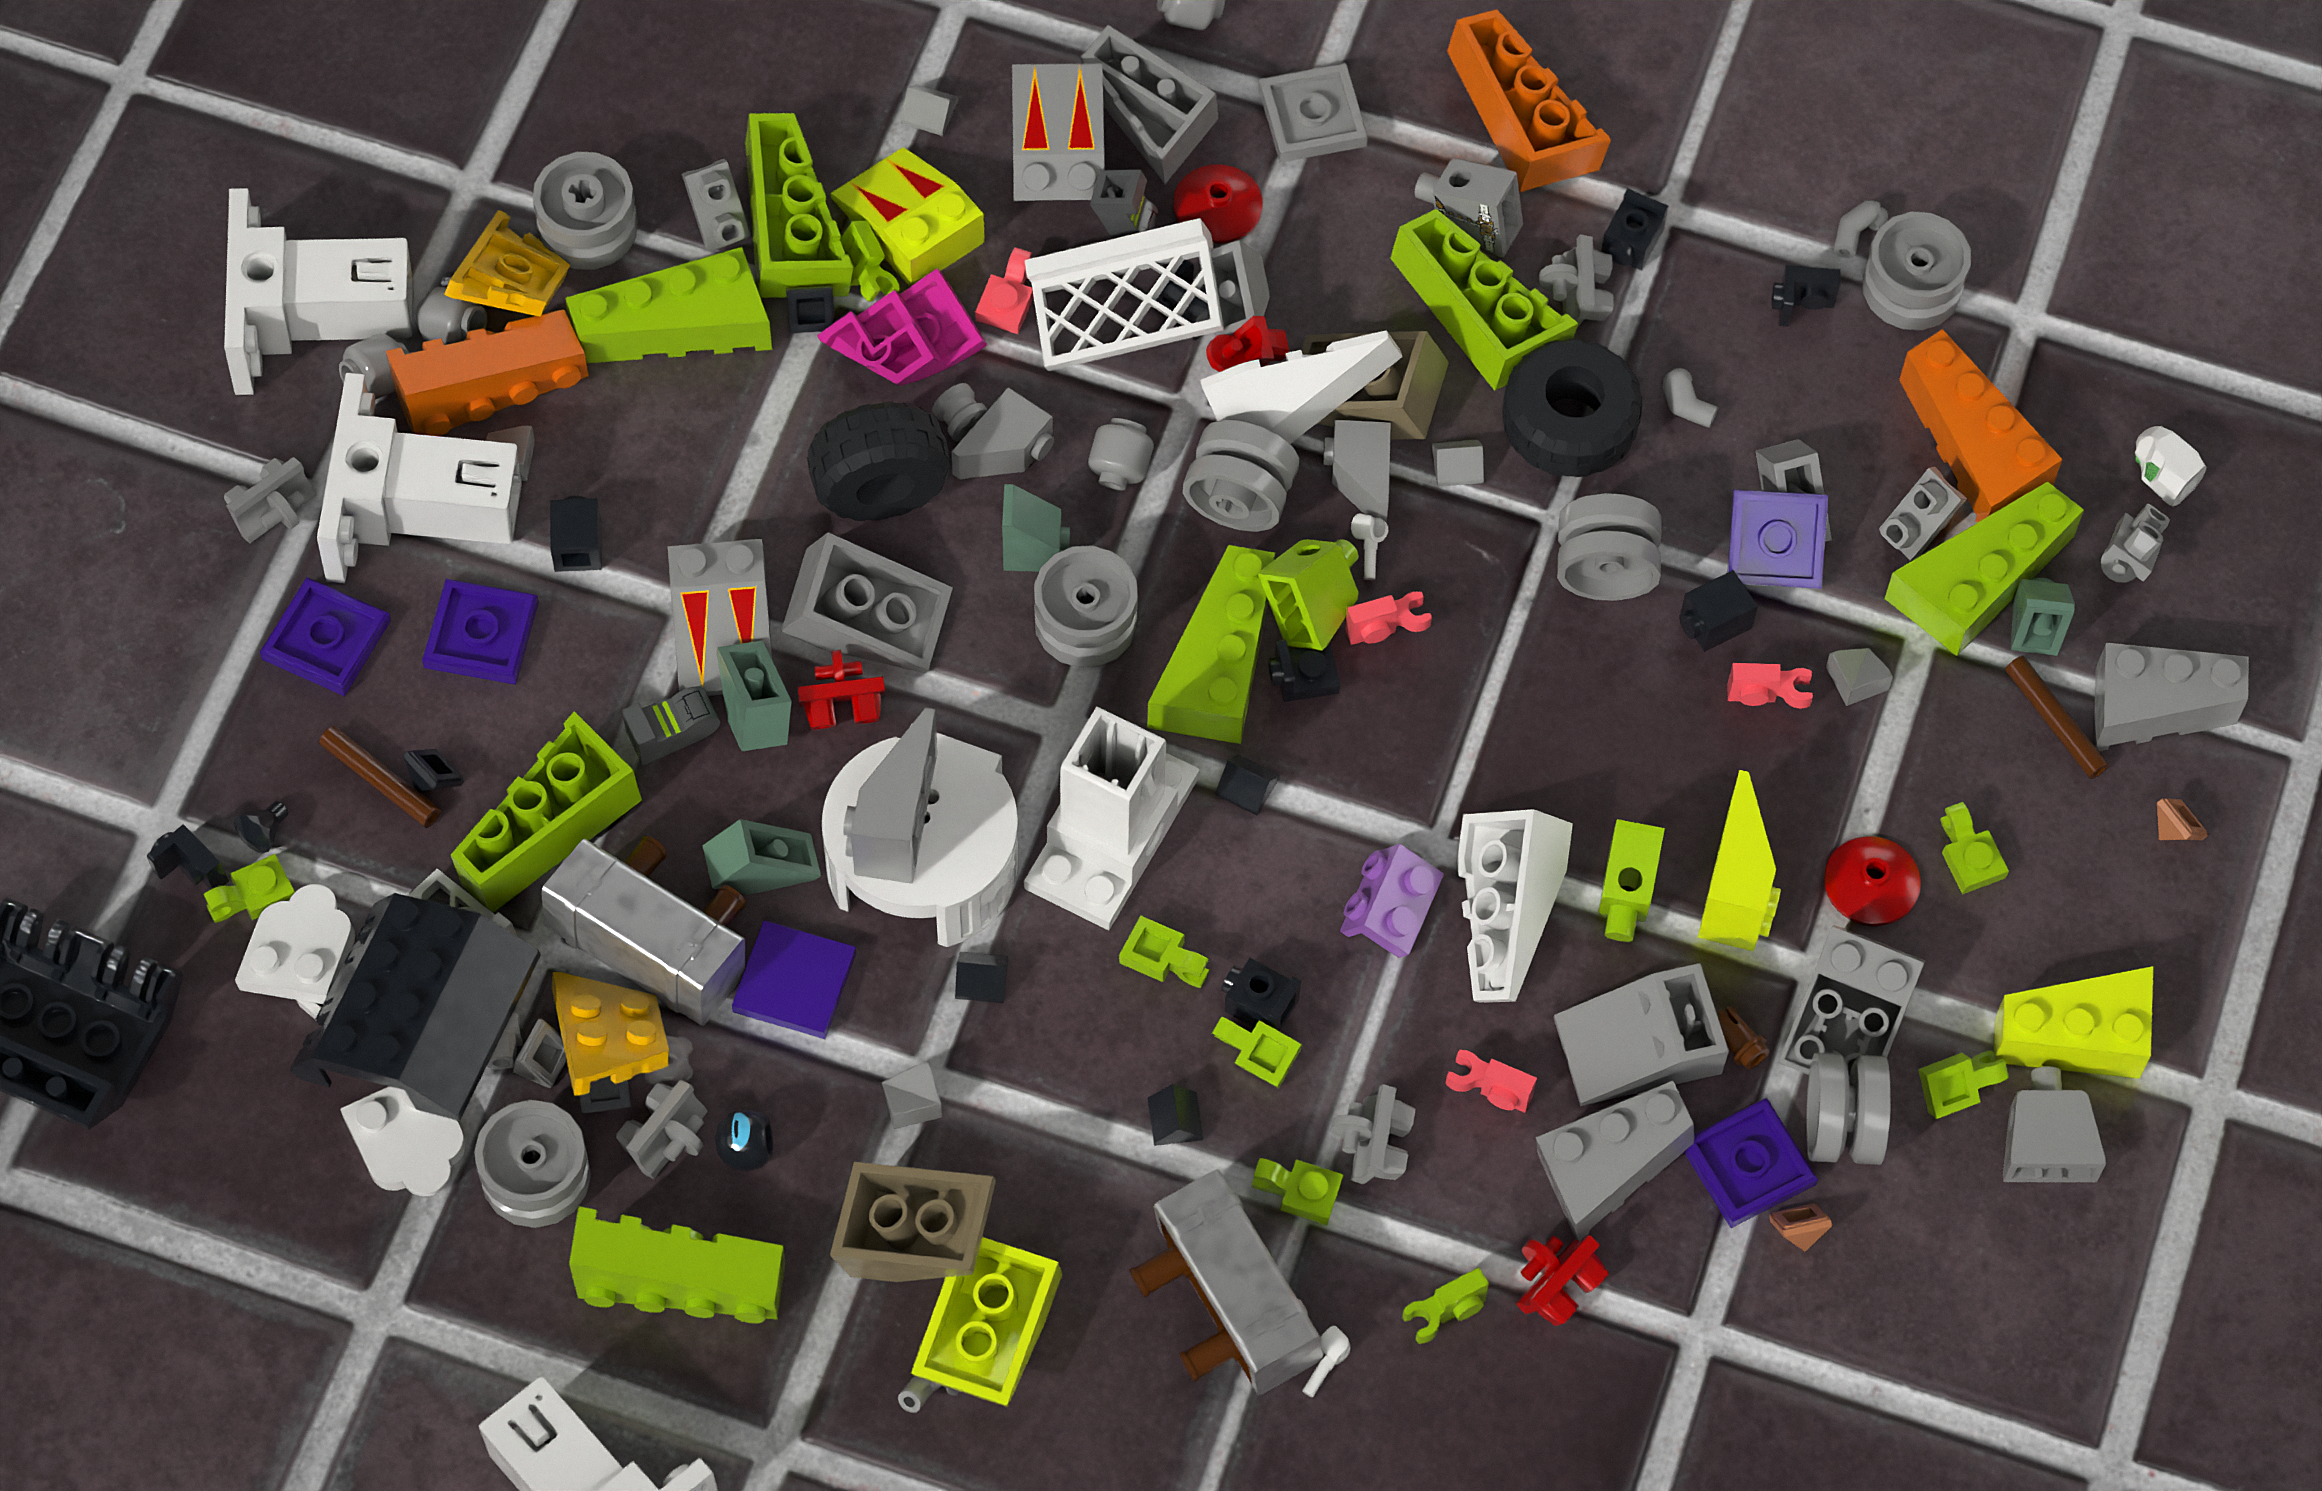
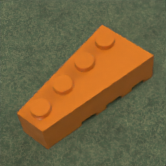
(1523, 108)
(485, 372)
(1975, 427)

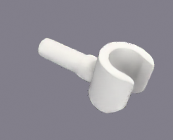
(1371, 531)
(1336, 1348)

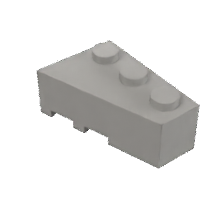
(1152, 101)
(2164, 692)
(1613, 1152)

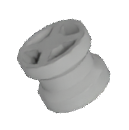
(958, 410)

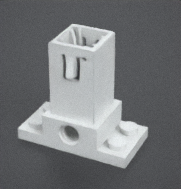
(306, 290)
(409, 485)
(1112, 816)
(574, 1456)

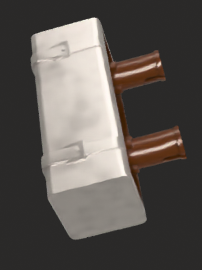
(645, 929)
(1238, 1283)

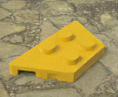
(508, 271)
(607, 1030)

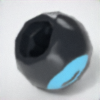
(745, 1140)

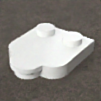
(297, 947)
(404, 1144)

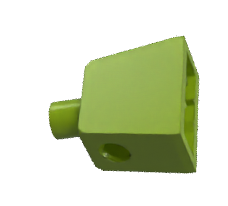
(1311, 590)
(1630, 865)

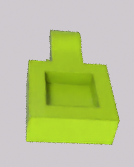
(865, 257)
(1970, 857)
(253, 890)
(1158, 949)
(1263, 1051)
(1956, 1080)
(1306, 1190)
(1456, 1299)

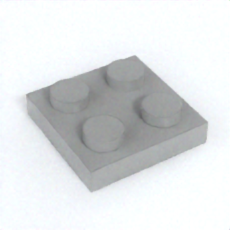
(1313, 112)

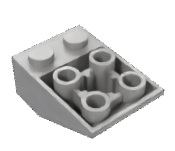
(1852, 1001)
(1643, 1036)

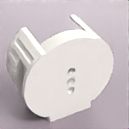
(965, 849)

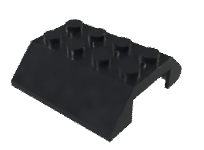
(420, 1003)
(68, 1022)

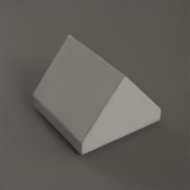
(928, 109)
(1458, 462)
(541, 1055)

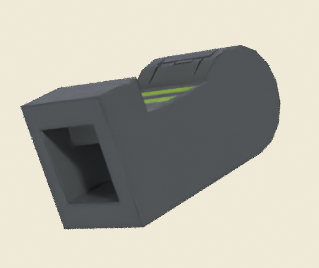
(1126, 208)
(670, 724)

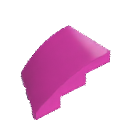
(908, 332)

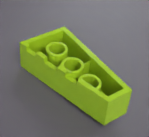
(789, 213)
(1476, 297)
(673, 311)
(1977, 572)
(1215, 662)
(561, 800)
(675, 1269)

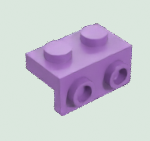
(1392, 899)

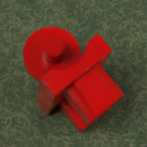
(1247, 344)
(820, 698)
(1574, 1262)

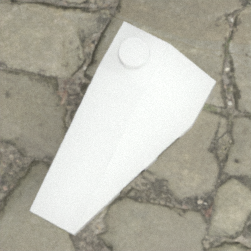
(1302, 390)
(1512, 880)

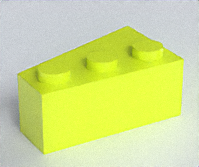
(2080, 1025)

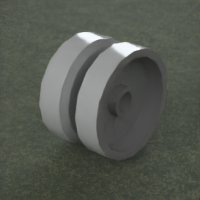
(585, 210)
(1916, 270)
(1241, 475)
(1609, 547)
(1085, 606)
(1848, 1108)
(532, 1163)

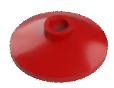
(1226, 217)
(1869, 899)

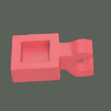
(1007, 298)
(1378, 618)
(1762, 683)
(1499, 1082)

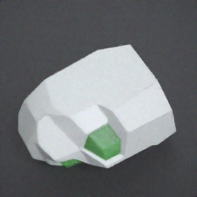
(2168, 464)

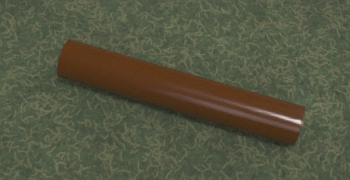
(2057, 717)
(379, 776)

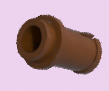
(1741, 1040)

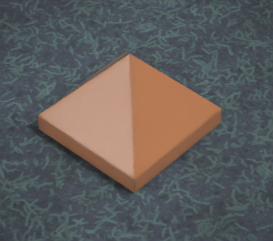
(2178, 822)
(1801, 1224)

